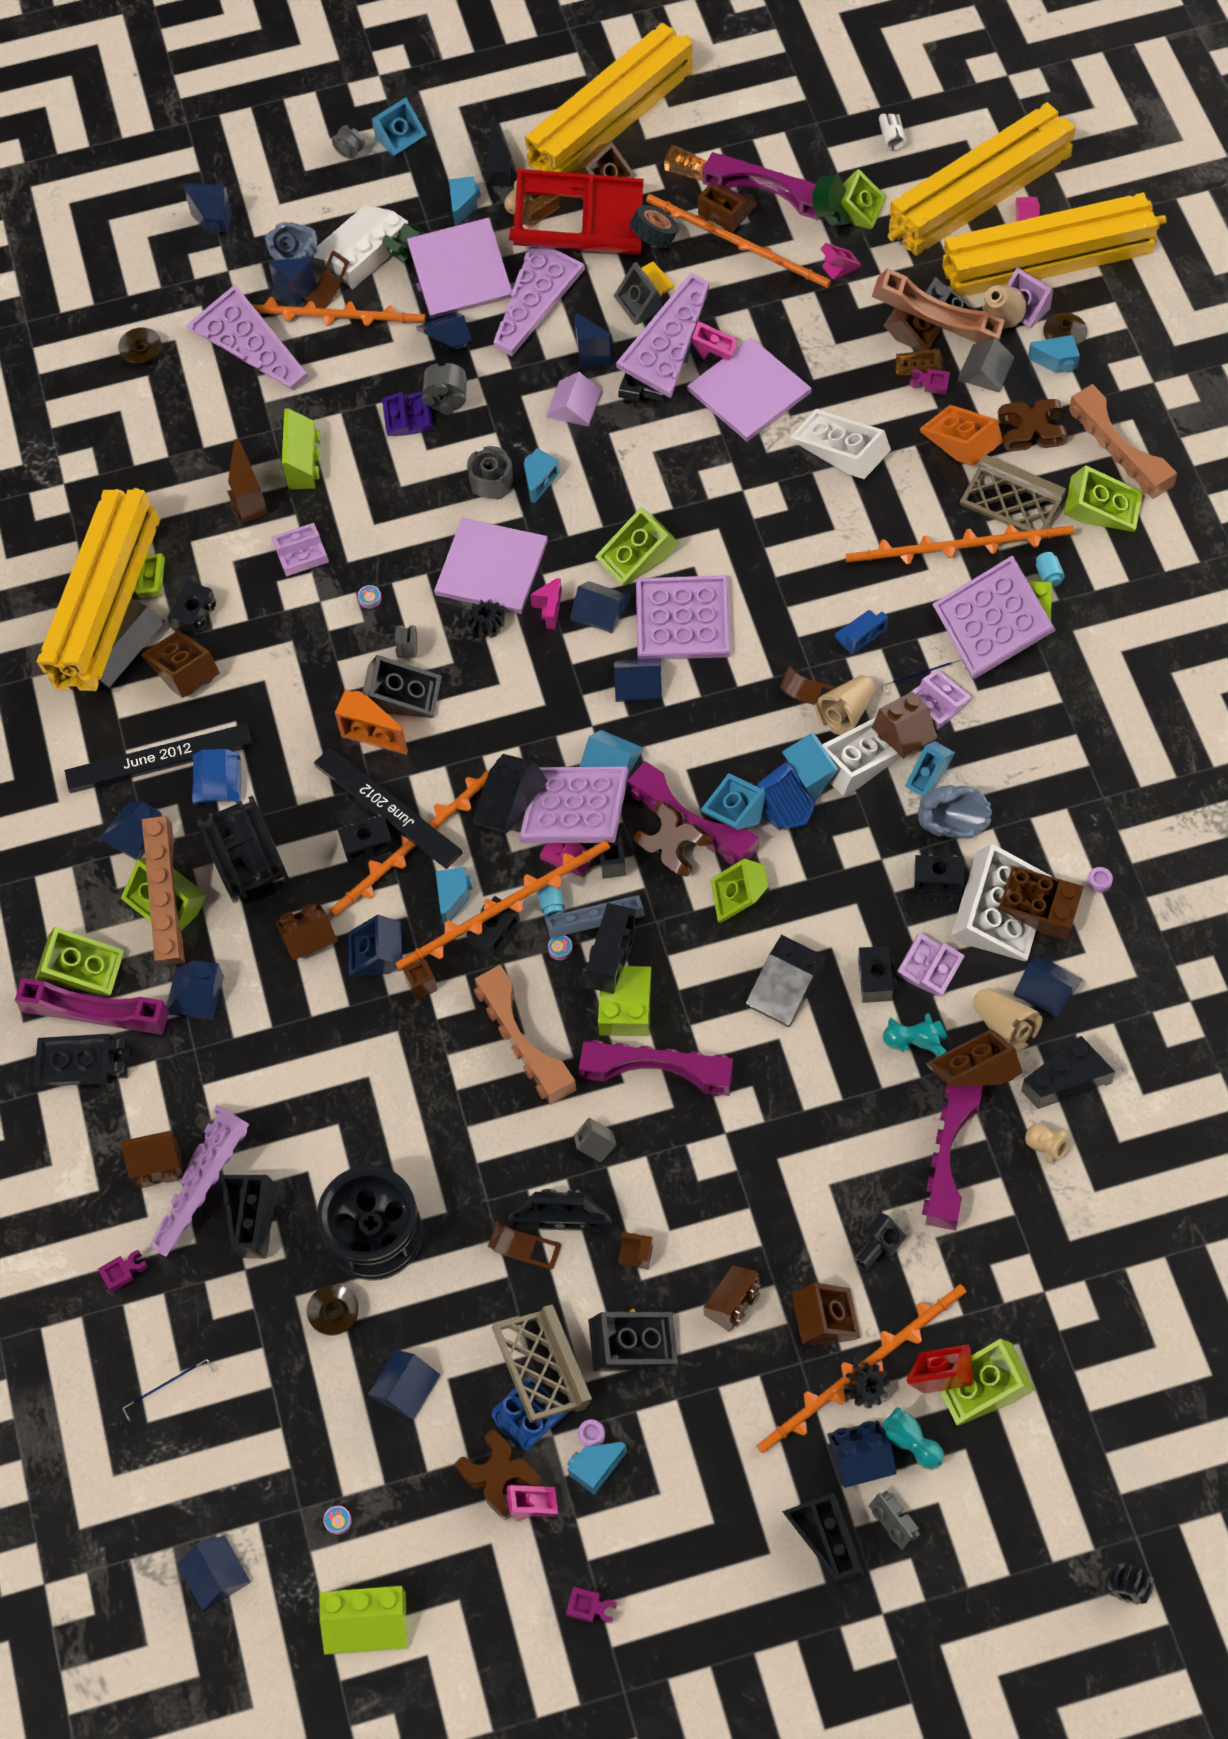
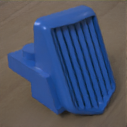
(786, 799)

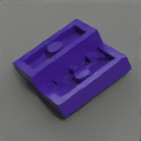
(406, 414)

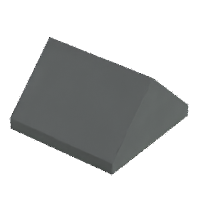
(638, 295)
(987, 365)

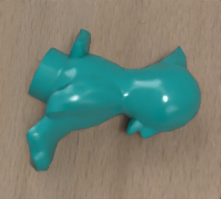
(924, 1035)
(906, 1434)

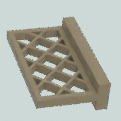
(1017, 479)
(563, 1363)

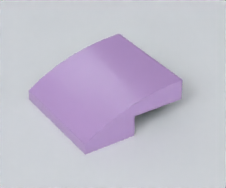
(300, 549)
(941, 697)
(929, 965)

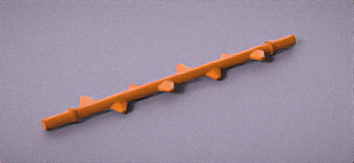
(743, 244)
(330, 315)
(969, 540)
(397, 859)
(492, 908)
(836, 1391)

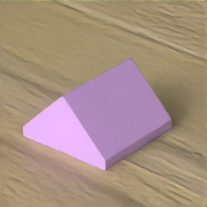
(1036, 295)
(574, 400)

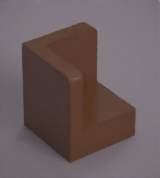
(420, 979)
(635, 1250)

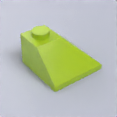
(862, 200)
(738, 888)

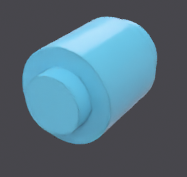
(1049, 568)
(550, 901)

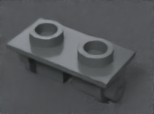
(885, 1509)

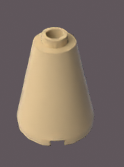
(1006, 304)
(845, 704)
(1007, 1017)

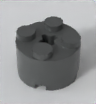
(444, 388)
(490, 472)

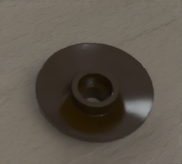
(1055, 327)
(139, 345)
(328, 1299)

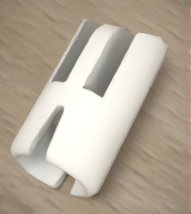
(892, 131)

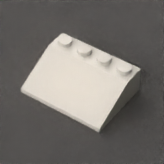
(360, 243)
(979, 917)

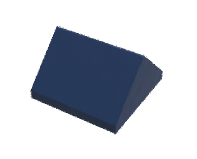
(293, 278)
(593, 343)
(598, 606)
(638, 680)
(1047, 986)
(404, 1383)
(213, 1571)

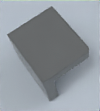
(594, 1140)

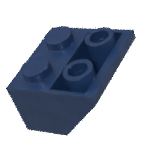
(862, 1453)

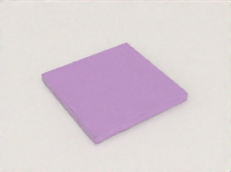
(459, 267)
(749, 389)
(491, 564)
(682, 617)
(993, 617)
(576, 806)

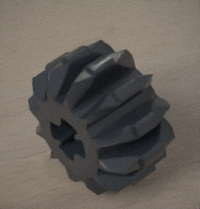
(485, 618)
(858, 1382)
(1129, 1583)

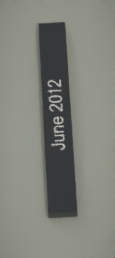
(155, 758)
(386, 805)

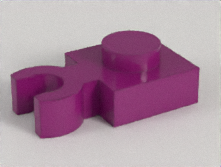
(934, 381)
(118, 1272)
(586, 1604)

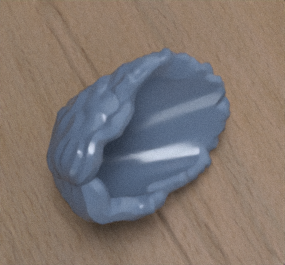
(299, 239)
(954, 811)

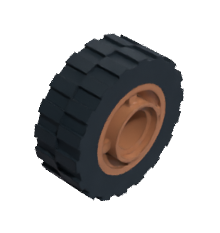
(653, 226)

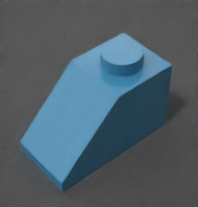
(463, 197)
(1055, 354)
(540, 472)
(929, 768)
(452, 891)
(595, 1464)

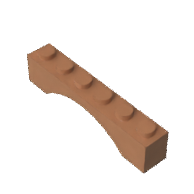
(903, 294)
(1149, 471)
(163, 908)
(549, 1073)

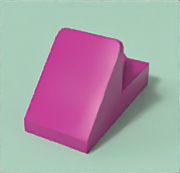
(1026, 208)
(838, 261)
(712, 340)
(549, 600)
(554, 853)
(531, 1501)

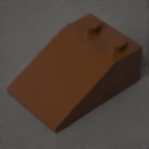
(245, 490)
(181, 663)
(978, 1062)

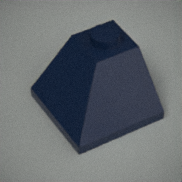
(209, 206)
(448, 330)
(126, 829)
(195, 990)

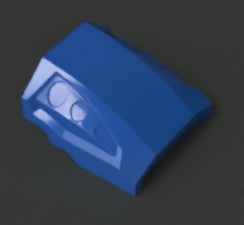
(216, 776)
(513, 1420)

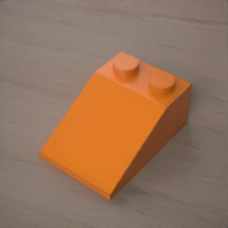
(963, 434)
(367, 723)

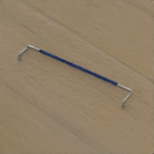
(922, 672)
(164, 1384)

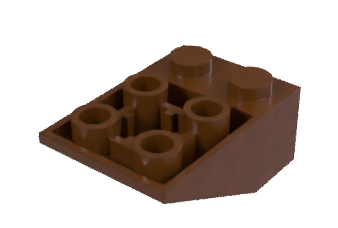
(1041, 901)

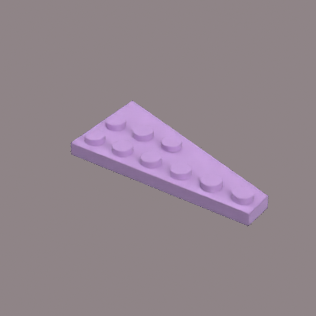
(537, 289)
(241, 331)
(663, 344)
(200, 1174)

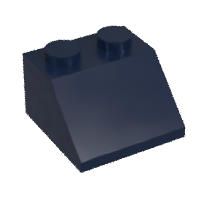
(374, 947)

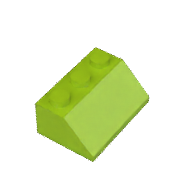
(300, 450)
(187, 895)
(363, 1620)

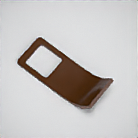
(328, 284)
(802, 688)
(519, 1245)

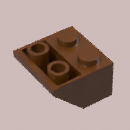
(724, 206)
(306, 931)
(733, 1297)

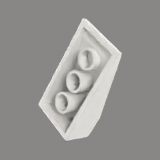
(842, 442)
(859, 757)

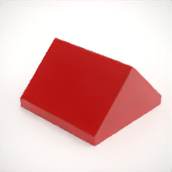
(942, 1369)

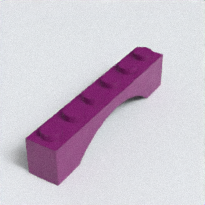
(738, 173)
(734, 845)
(132, 1014)
(605, 1061)
(945, 1200)

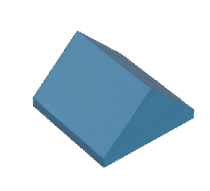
(397, 127)
(609, 751)
(811, 764)
(736, 803)

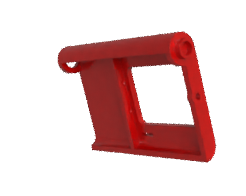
(606, 216)

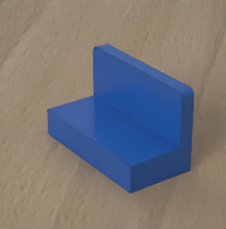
(862, 630)

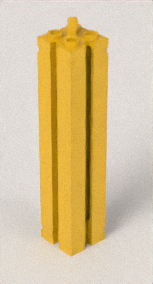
(611, 101)
(980, 179)
(1051, 244)
(99, 590)

